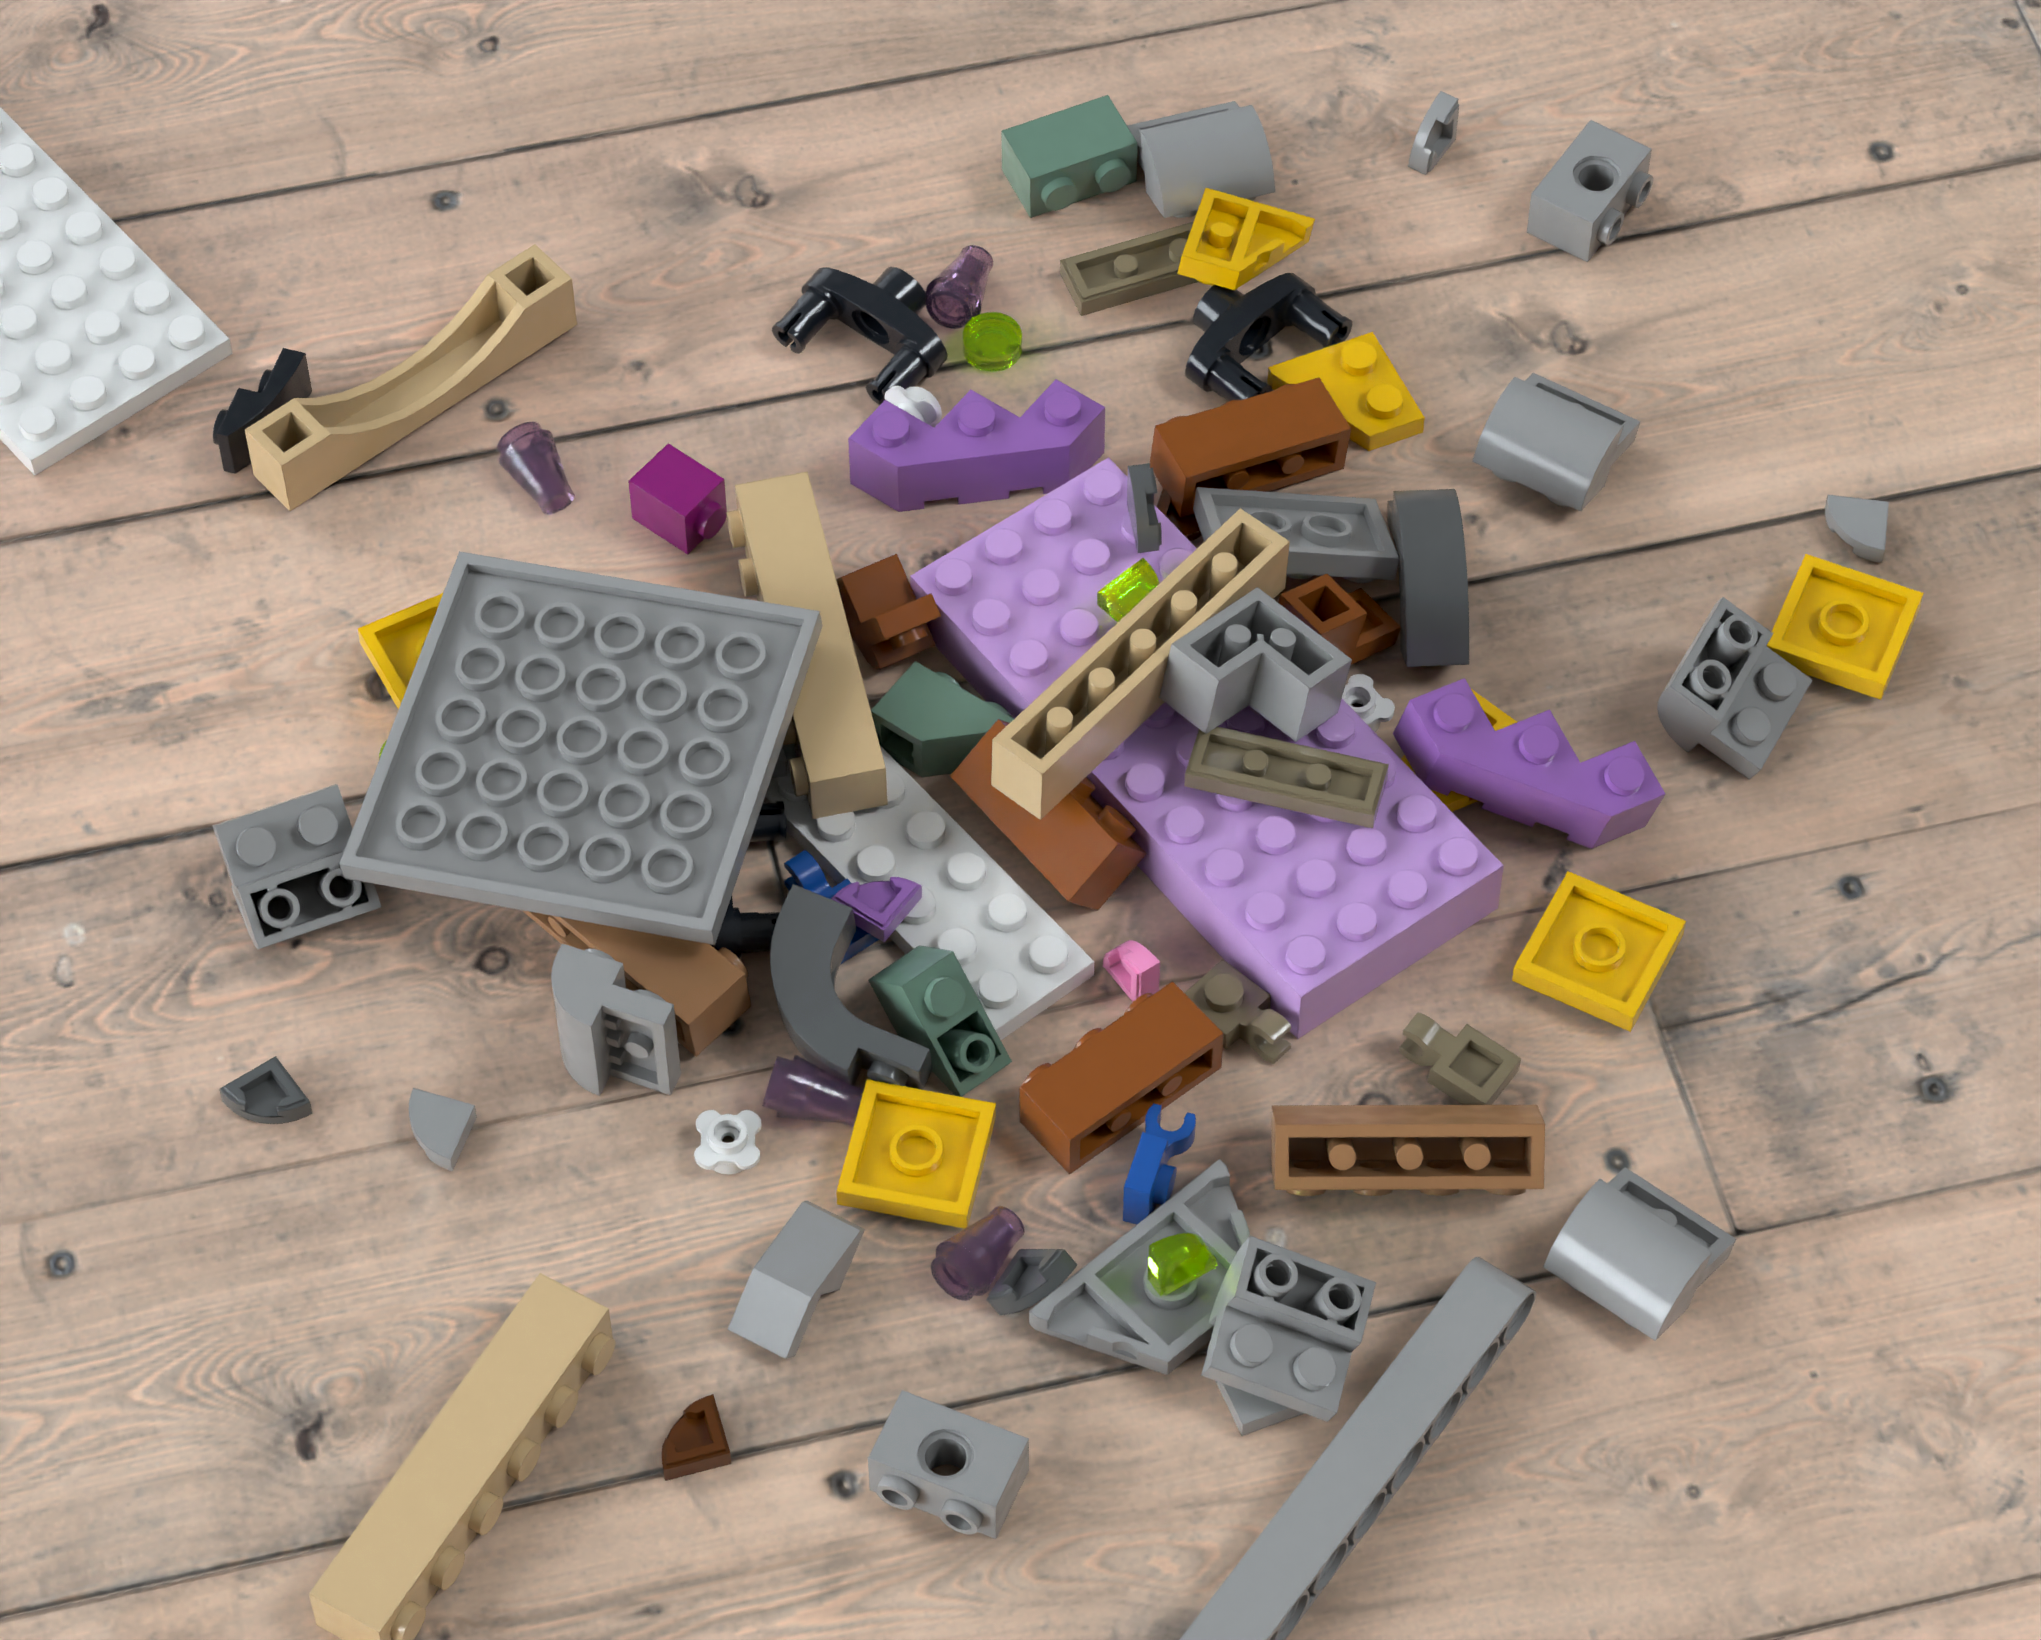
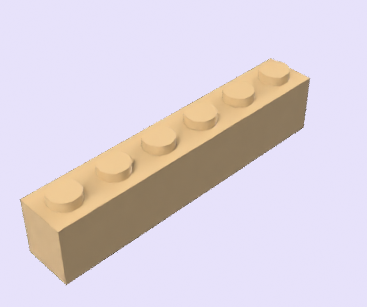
(1122, 674)
(832, 721)
(464, 1466)

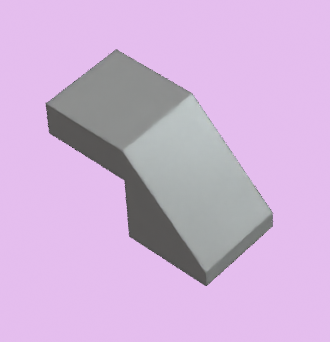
(790, 1277)

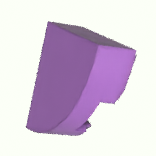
(880, 904)

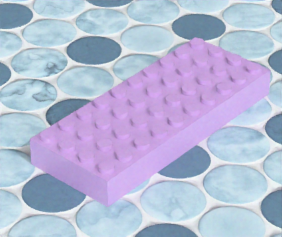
(1279, 893)

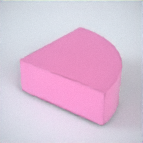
(1133, 969)

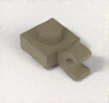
(1241, 1011)
(1463, 1066)

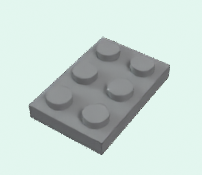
(1324, 532)

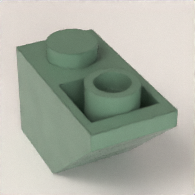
(932, 721)
(938, 1009)

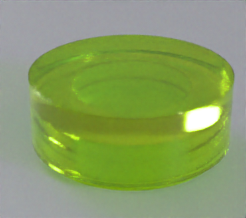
(992, 341)

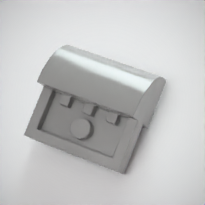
(1203, 149)
(1553, 440)
(1731, 691)
(289, 867)
(610, 1027)
(1637, 1252)
(1287, 1327)

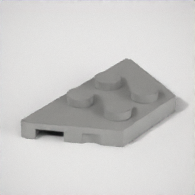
(1117, 1308)

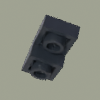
(277, 387)

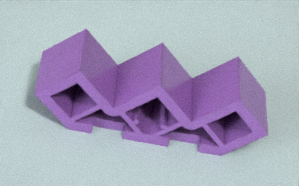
(976, 449)
(1526, 768)

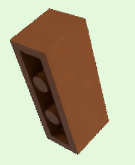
(1251, 444)
(1075, 846)
(1118, 1074)

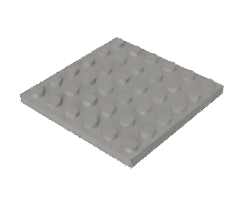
(584, 747)

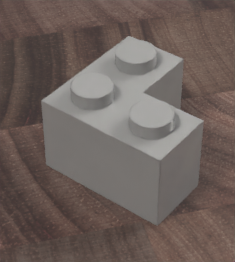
(1259, 659)

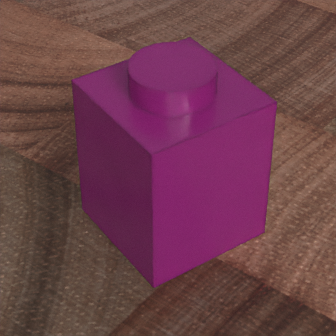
(678, 499)

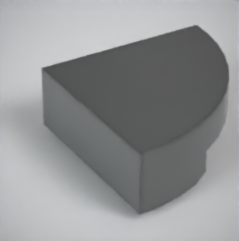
(1141, 509)
(266, 1095)
(1030, 1279)

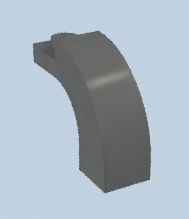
(1431, 576)
(804, 962)

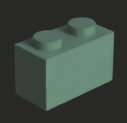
(1069, 156)

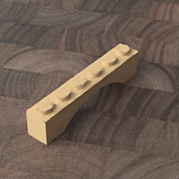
(326, 437)

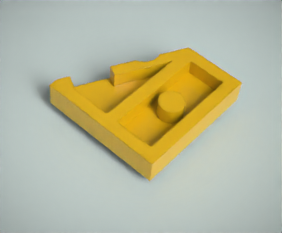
(1239, 239)
(1362, 387)

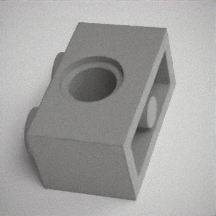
(1590, 191)
(930, 1435)

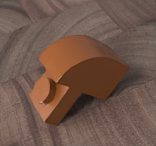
(885, 614)
(1344, 619)

